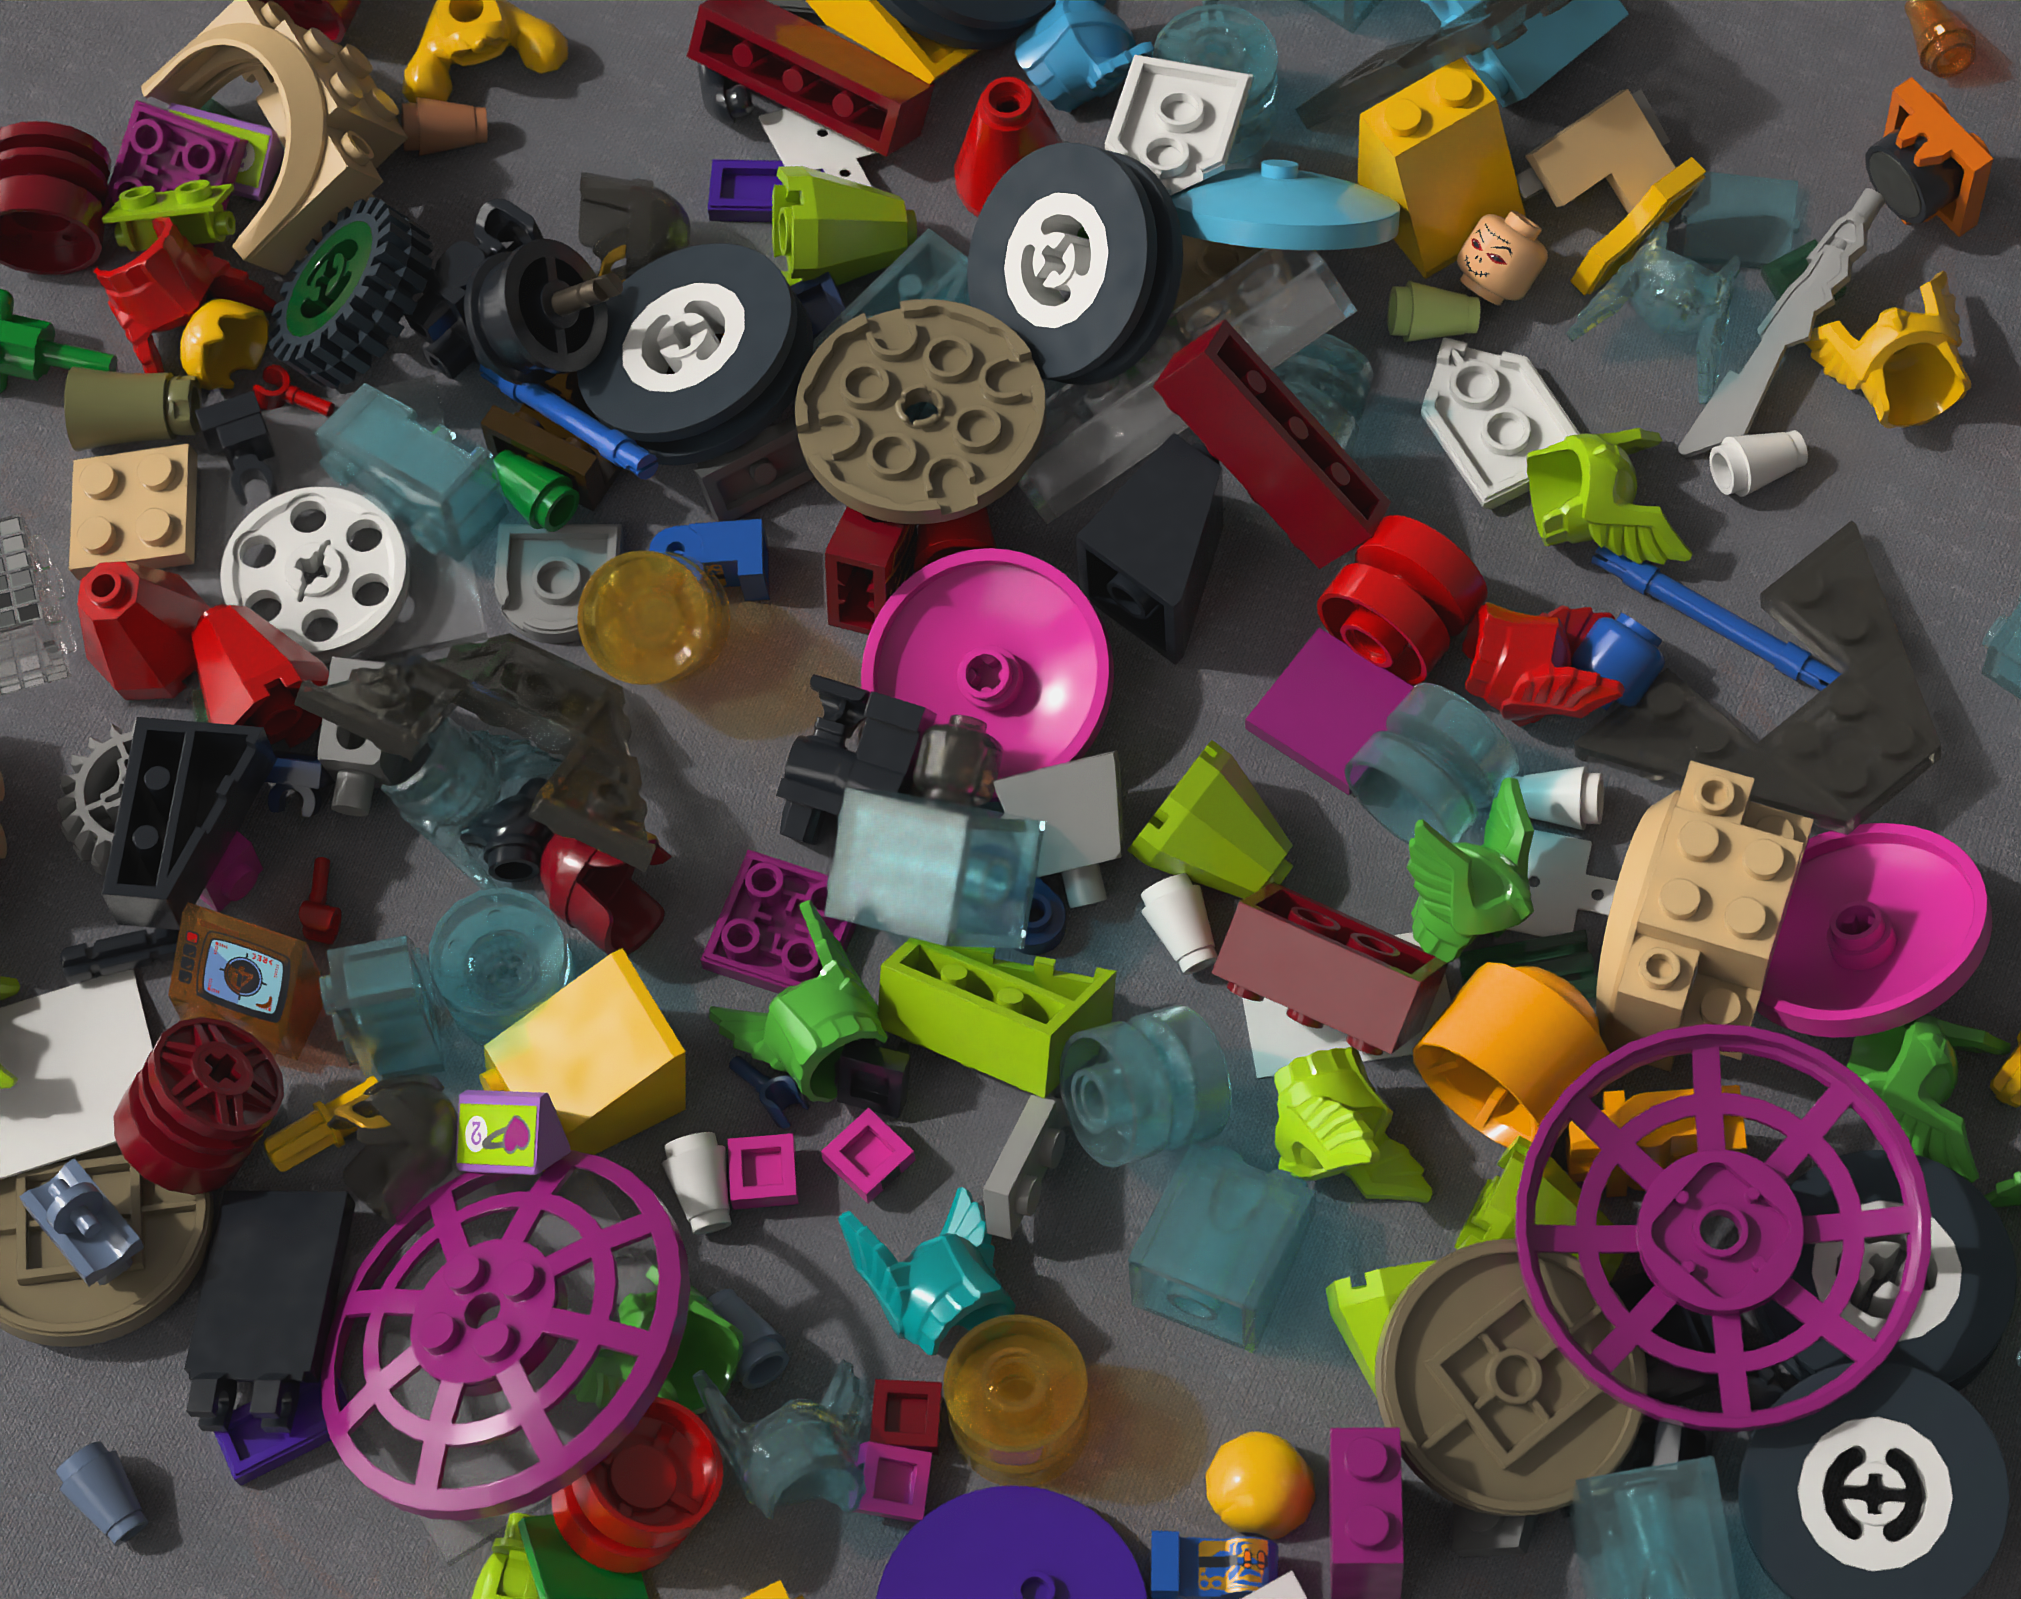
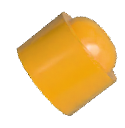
(1509, 1049)

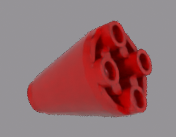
(1001, 132)

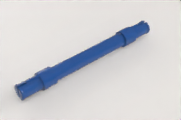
(610, 443)
(1786, 657)

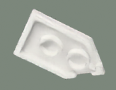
(1178, 119)
(1490, 416)

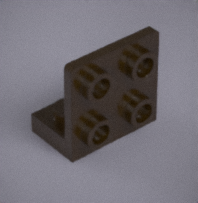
(550, 445)

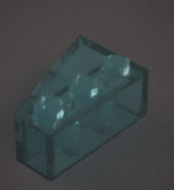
(413, 473)

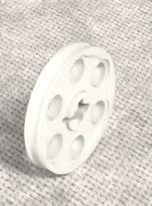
(304, 552)

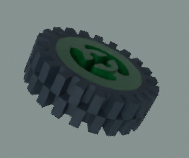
(350, 293)

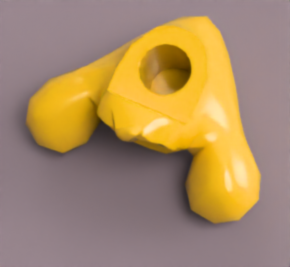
(475, 33)

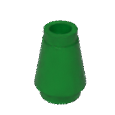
(536, 492)

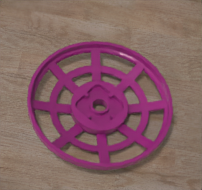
(1732, 1187)
(507, 1348)

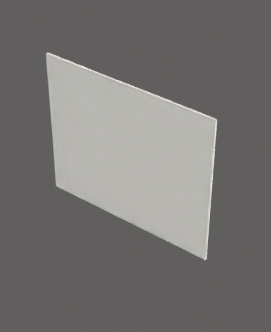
(72, 1067)

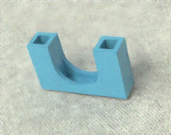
(1543, 50)

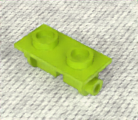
(191, 206)

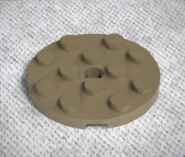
(939, 466)

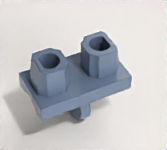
(83, 1224)

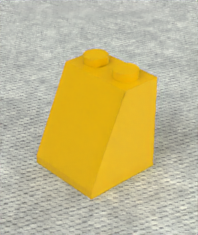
(1441, 159)
(598, 1056)

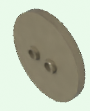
(46, 1296)
(1485, 1392)

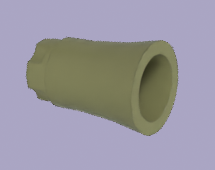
(128, 407)

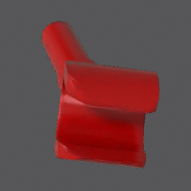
(288, 393)
(319, 920)

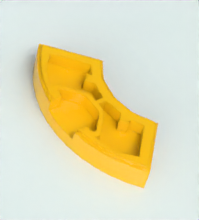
(1621, 244)

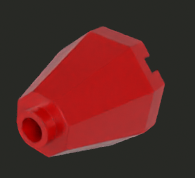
(139, 628)
(254, 673)

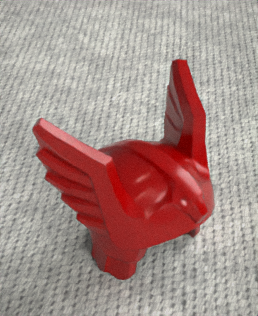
(168, 286)
(1527, 662)

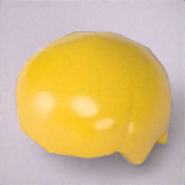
(221, 340)
(1260, 1485)

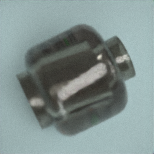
(958, 762)

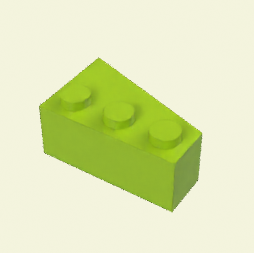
(991, 1010)

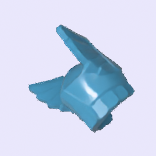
(1078, 52)

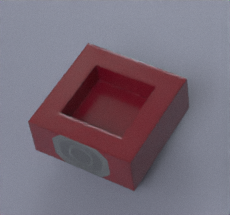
(907, 1414)

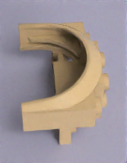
(318, 104)
(1703, 892)

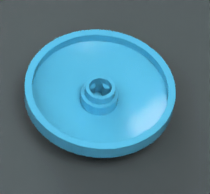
(1285, 210)

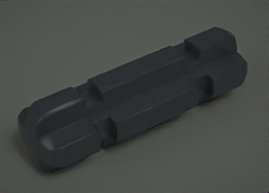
(118, 953)

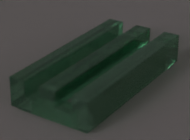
(1539, 949)

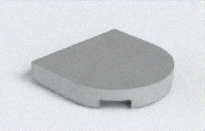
(545, 574)

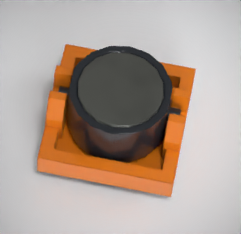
(1928, 162)

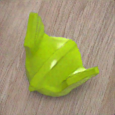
(1587, 493)
(1338, 1125)

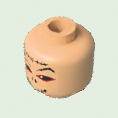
(1502, 257)

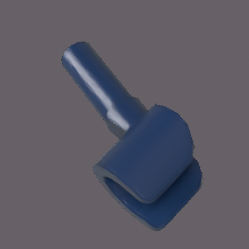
(773, 1093)

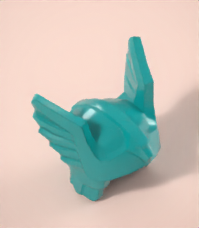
(940, 1282)

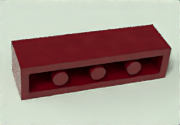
(811, 72)
(1272, 444)

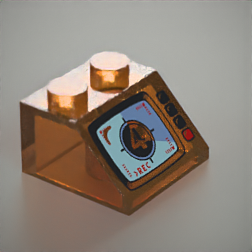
(246, 978)

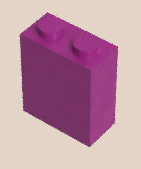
(1365, 1513)

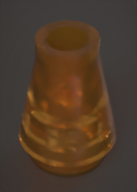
(1941, 39)

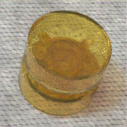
(653, 617)
(1017, 1400)

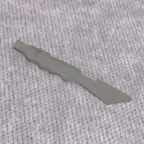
(1787, 324)

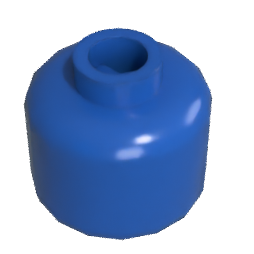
(1623, 653)

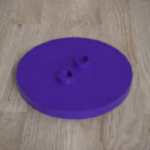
(1012, 1547)

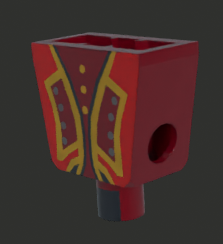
(868, 544)

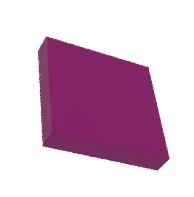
(171, 150)
(1326, 707)
(762, 928)

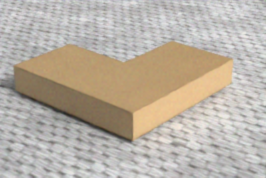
(1604, 143)

